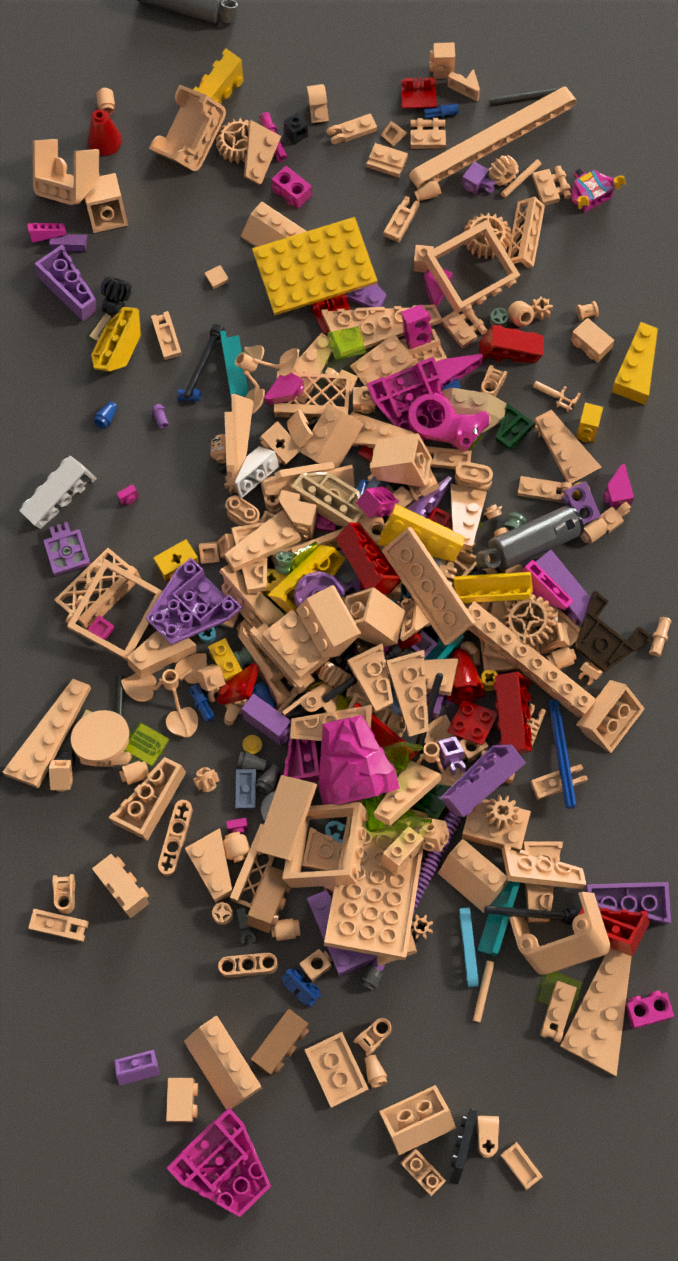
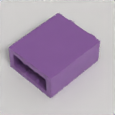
(267, 720)

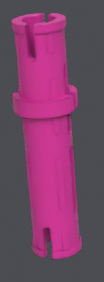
(268, 123)

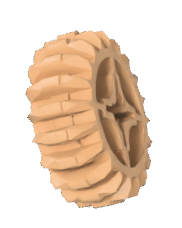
(234, 134)
(480, 244)
(530, 612)

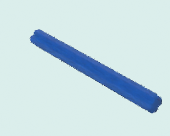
(562, 754)

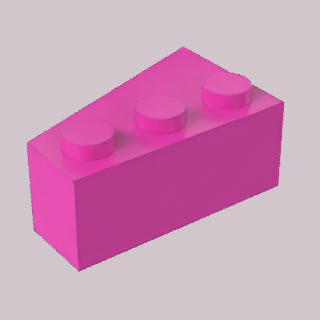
(303, 760)

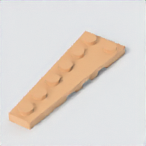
(41, 747)

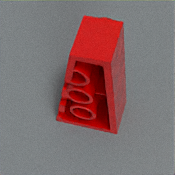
(367, 559)
(513, 710)

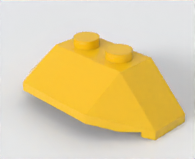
(117, 340)

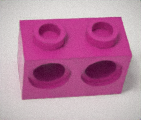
(293, 185)
(416, 326)
(377, 502)
(650, 1015)

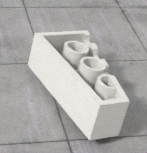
(56, 492)

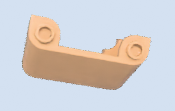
(191, 130)

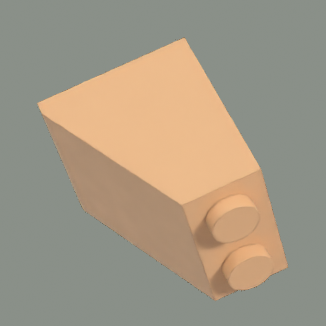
(106, 205)
(401, 460)
(375, 616)

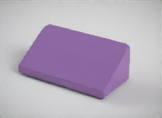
(71, 242)
(136, 1067)

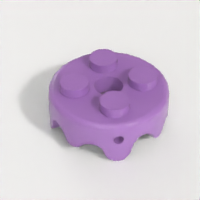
(315, 582)

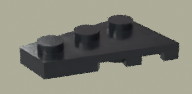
(462, 1142)

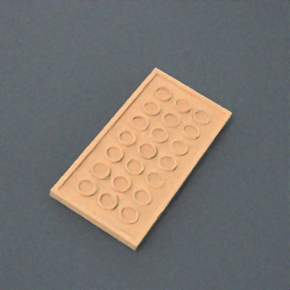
(378, 909)

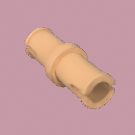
(660, 636)

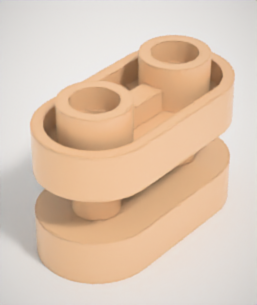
(473, 476)
(241, 511)

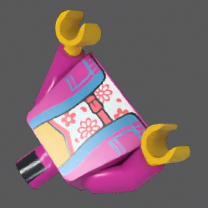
(593, 188)

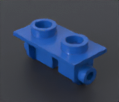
(295, 980)

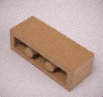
(268, 901)
(281, 1042)

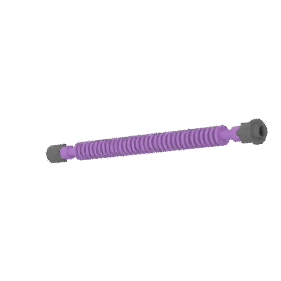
(429, 866)

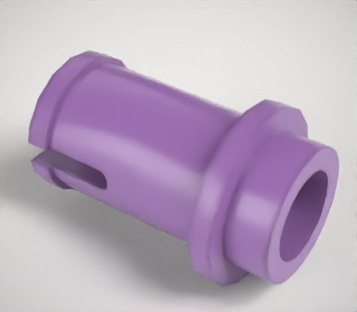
(160, 417)

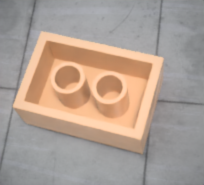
(294, 645)
(480, 831)

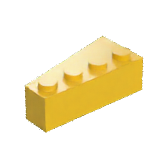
(223, 78)
(636, 370)
(436, 538)
(323, 559)

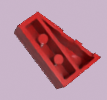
(511, 344)
(624, 928)

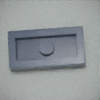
(245, 789)

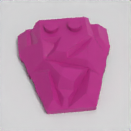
(400, 390)
(353, 763)
(222, 1165)

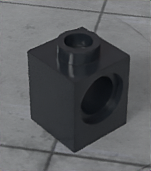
(296, 128)

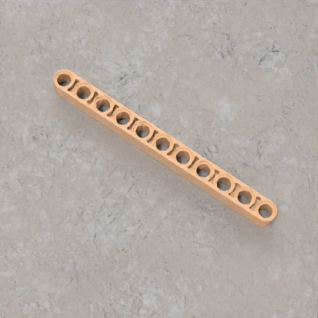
(493, 137)

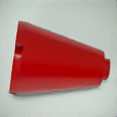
(103, 134)
(467, 681)

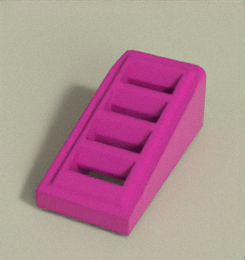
(45, 231)

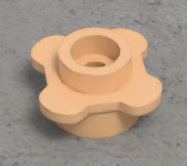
(493, 511)

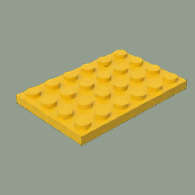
(314, 266)

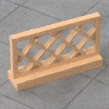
(287, 410)
(107, 596)

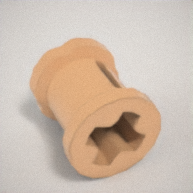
(593, 310)

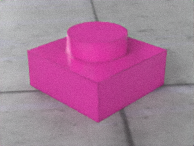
(127, 495)
(324, 524)
(101, 627)
(237, 825)

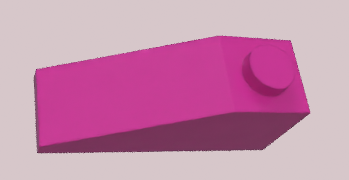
(457, 367)
(546, 587)

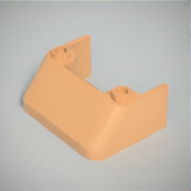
(51, 177)
(313, 701)
(586, 944)

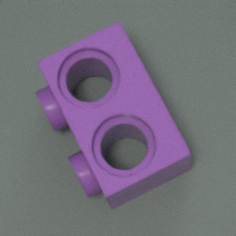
(585, 501)

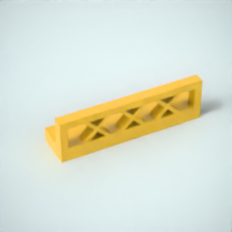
(494, 587)

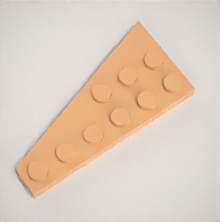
(374, 323)
(599, 1020)

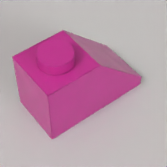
(432, 288)
(284, 389)
(619, 489)

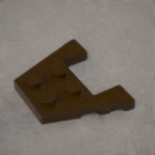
(600, 642)

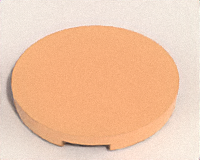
(100, 736)

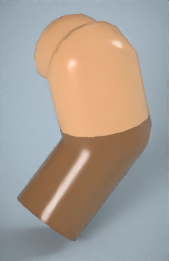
(473, 651)

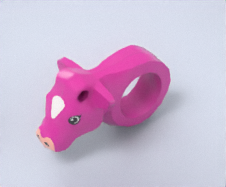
(456, 429)

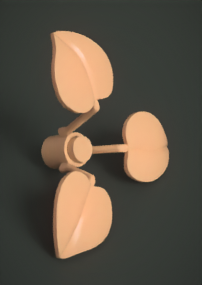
(252, 357)
(179, 722)
(437, 732)

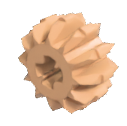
(503, 170)
(333, 674)
(502, 819)

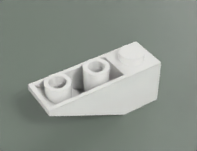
(255, 469)

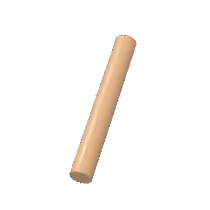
(520, 178)
(483, 991)

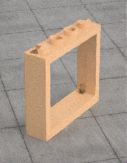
(457, 304)
(82, 600)
(292, 871)

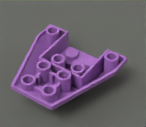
(190, 605)

